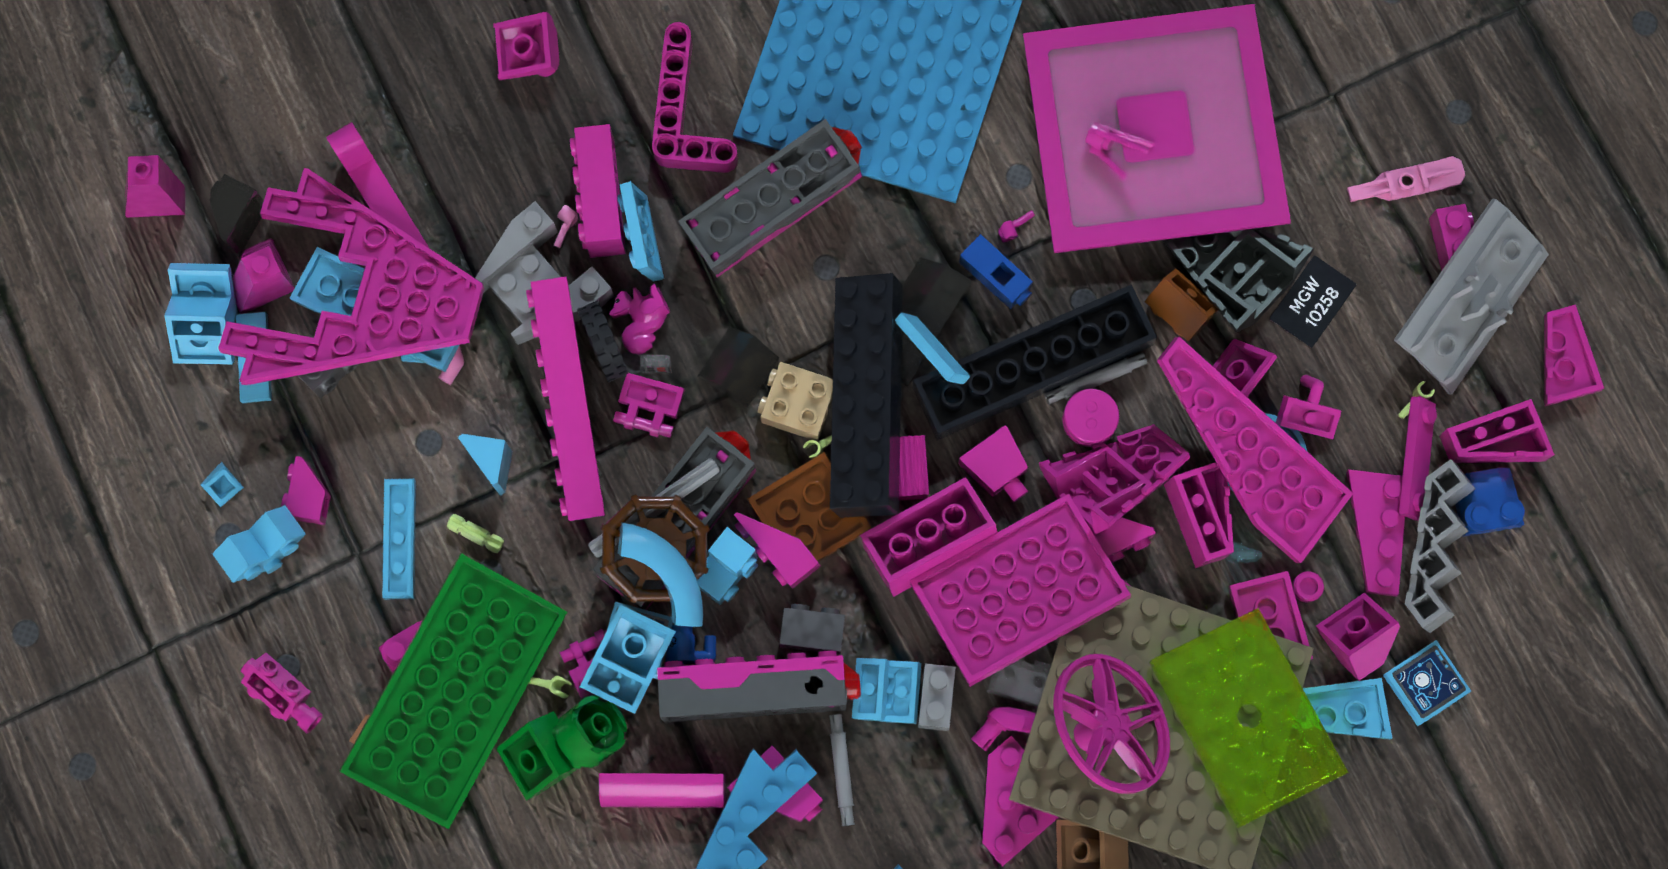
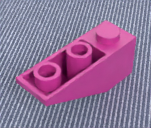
(785, 552)

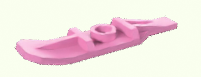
(1425, 179)

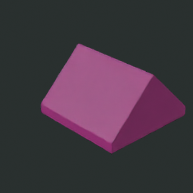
(1244, 365)

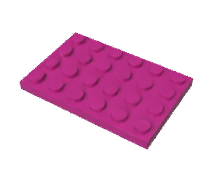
(1019, 589)

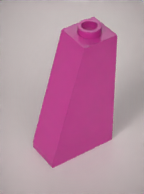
(152, 188)

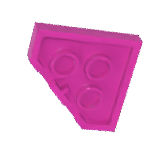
(1008, 824)

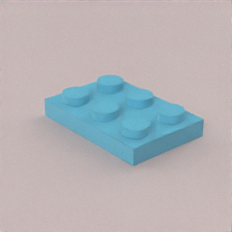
(640, 231)

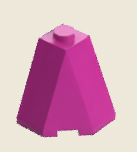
(260, 277)

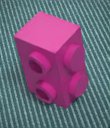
(1449, 229)

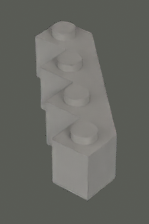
(1436, 530)

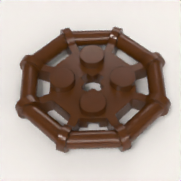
(663, 528)

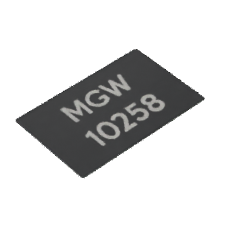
(1313, 301)

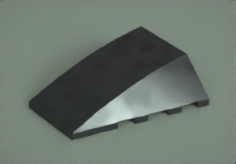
(1241, 269)

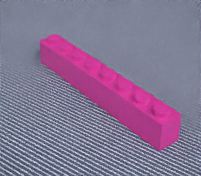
(567, 399)

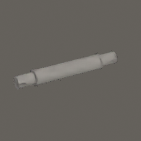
(1096, 378)
(841, 770)

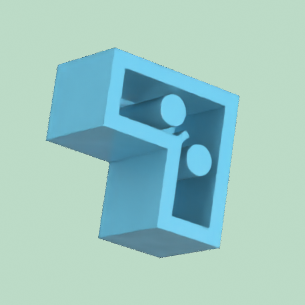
(260, 547)
(727, 563)

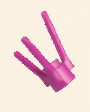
(1103, 137)

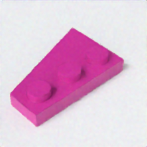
(1568, 359)

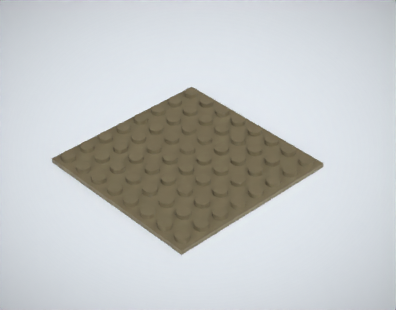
(1183, 808)

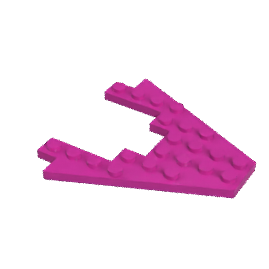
(403, 306)

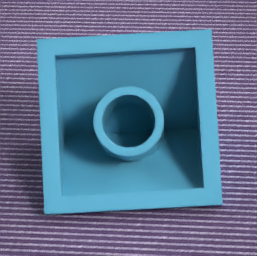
(492, 457)

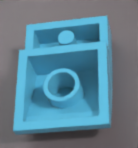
(627, 658)

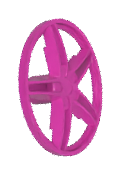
(1110, 726)

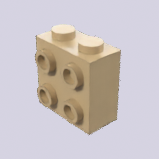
(797, 401)

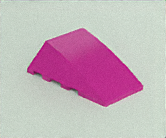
(1116, 475)

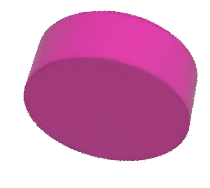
(1308, 586)

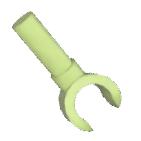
(1415, 393)
(820, 444)
(553, 685)

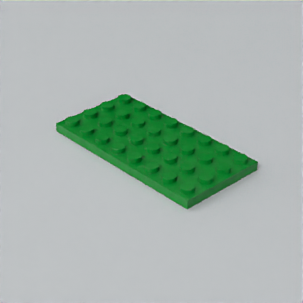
(453, 691)

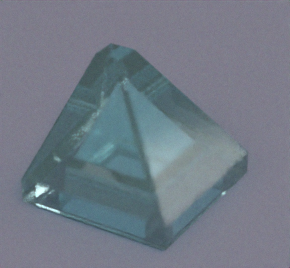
(1244, 554)

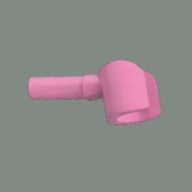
(569, 218)

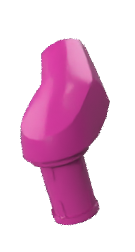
(1002, 719)

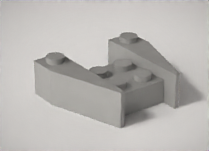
(518, 262)

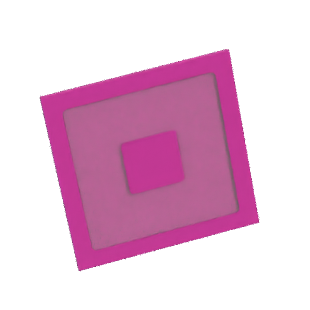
(1175, 80)

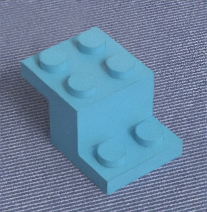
(198, 312)

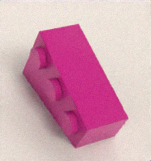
(1501, 436)
(1203, 513)

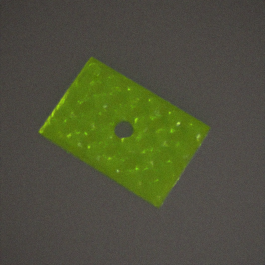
(1249, 766)

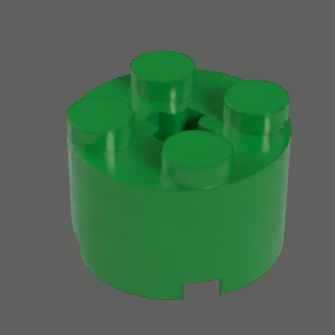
(590, 732)

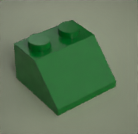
(535, 756)

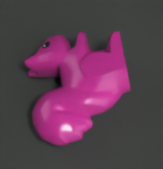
(647, 315)

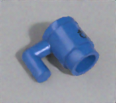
(683, 646)

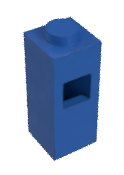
(996, 272)

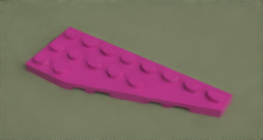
(1271, 475)

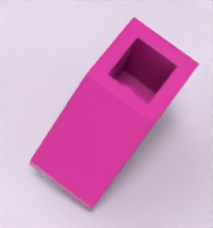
(306, 496)
(1123, 536)

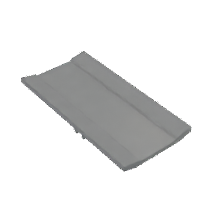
(1472, 295)

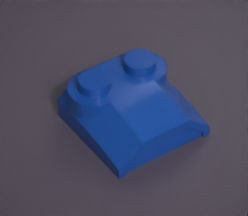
(1493, 503)

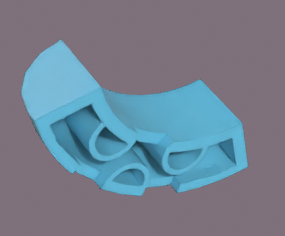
(671, 568)

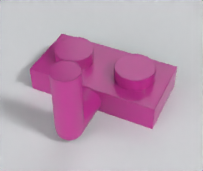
(1309, 415)

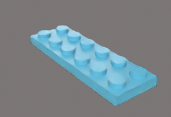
(333, 288)

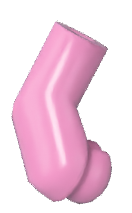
(453, 368)

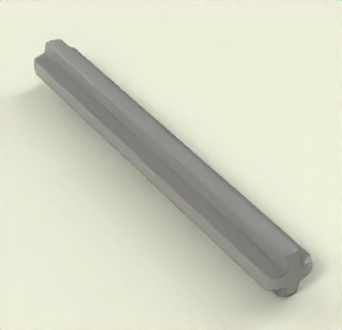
(681, 488)

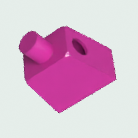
(997, 465)

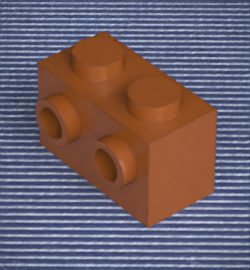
(1181, 305)

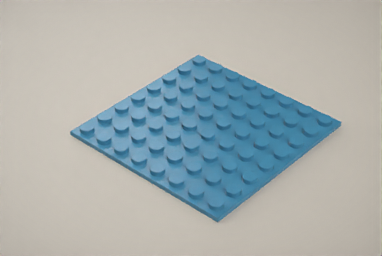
(888, 76)

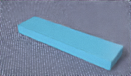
(399, 539)

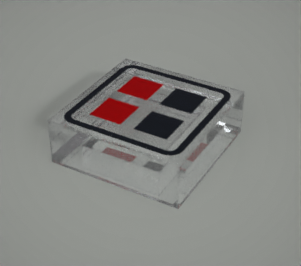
(656, 364)

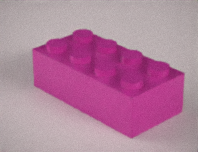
(599, 190)
(927, 534)

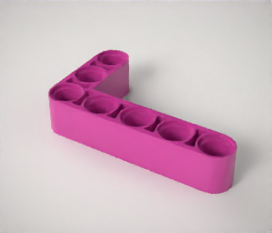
(675, 109)
(370, 179)

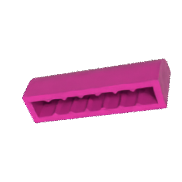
(662, 790)

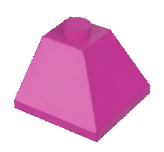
(1360, 635)

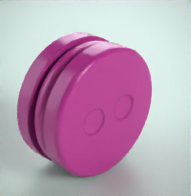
(1090, 417)

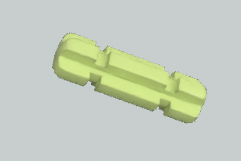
(475, 533)

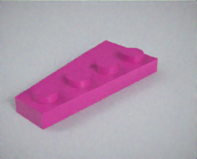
(1378, 529)

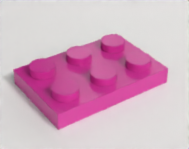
(1276, 603)

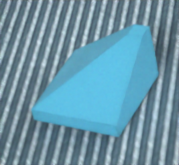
(221, 484)

